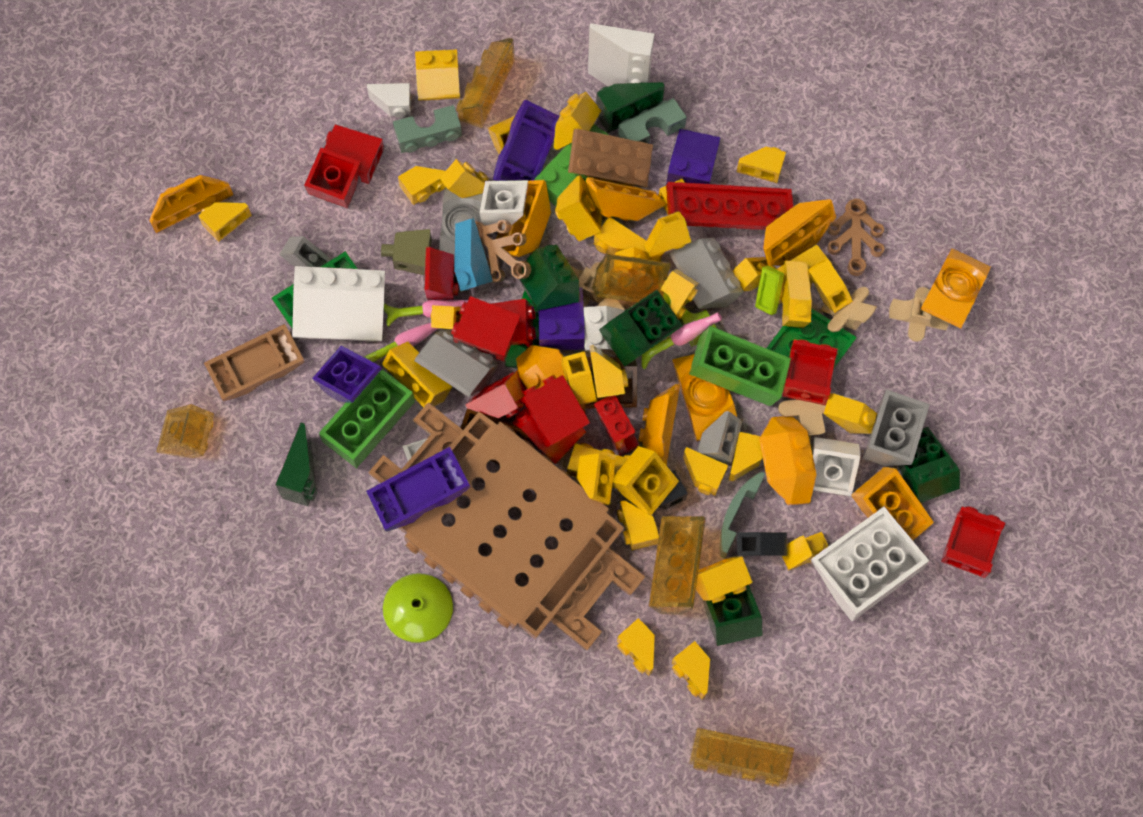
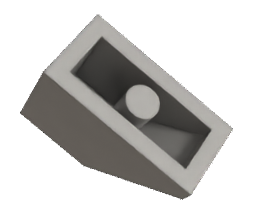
(303, 253)
(721, 438)

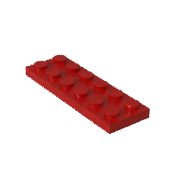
(728, 204)

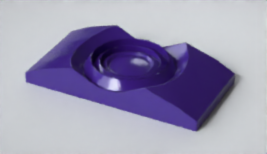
(527, 144)
(418, 490)

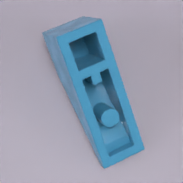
(470, 260)

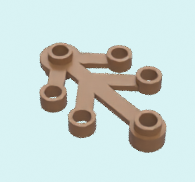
(856, 234)
(495, 249)

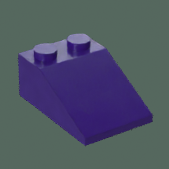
(693, 157)
(563, 326)
(345, 375)

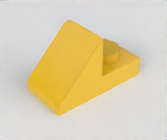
(804, 549)

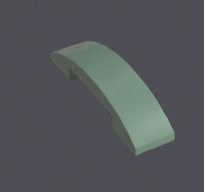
(749, 490)

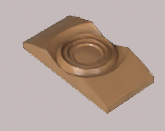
(254, 363)

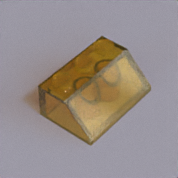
(629, 277)

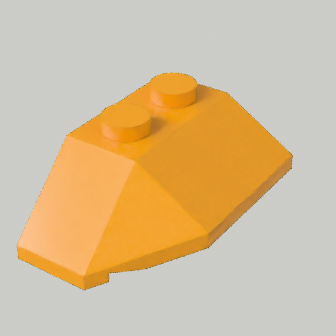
(187, 199)
(623, 199)
(533, 221)
(797, 230)
(538, 364)
(660, 422)
(788, 459)

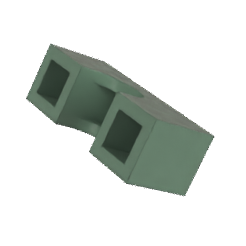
(665, 115)
(412, 137)

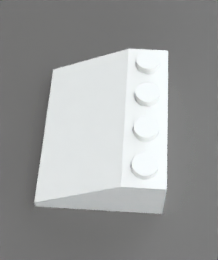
(619, 55)
(338, 304)
(869, 563)

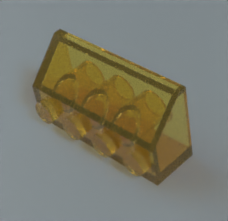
(486, 82)
(677, 564)
(740, 756)

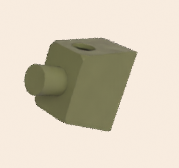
(409, 250)

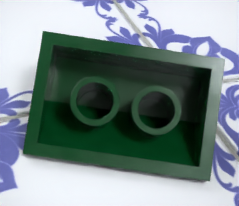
(551, 279)

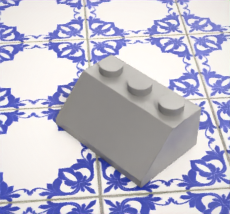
(709, 267)
(457, 363)
(896, 430)

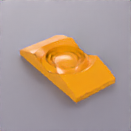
(956, 288)
(703, 399)

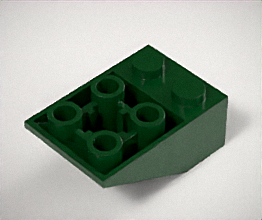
(640, 327)
(932, 469)

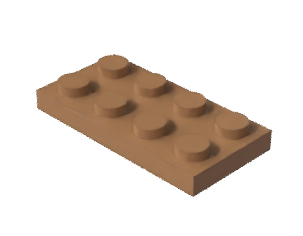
(610, 158)

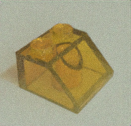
(185, 431)

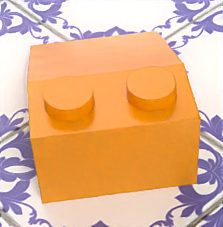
(892, 492)

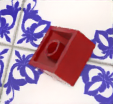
(333, 177)
(440, 275)

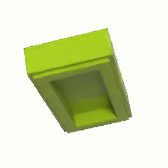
(769, 290)

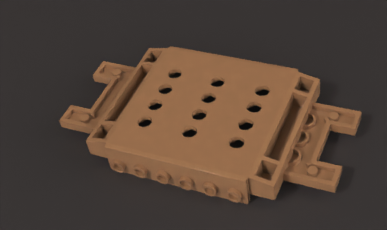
(571, 574)

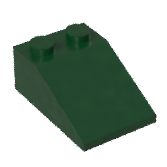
(626, 101)
(297, 475)
(734, 617)

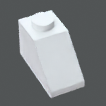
(391, 98)

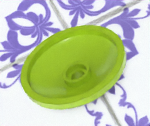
(425, 621)

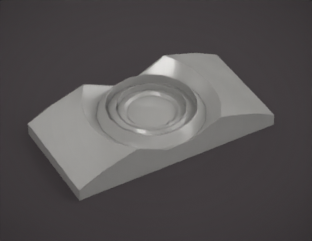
(455, 211)

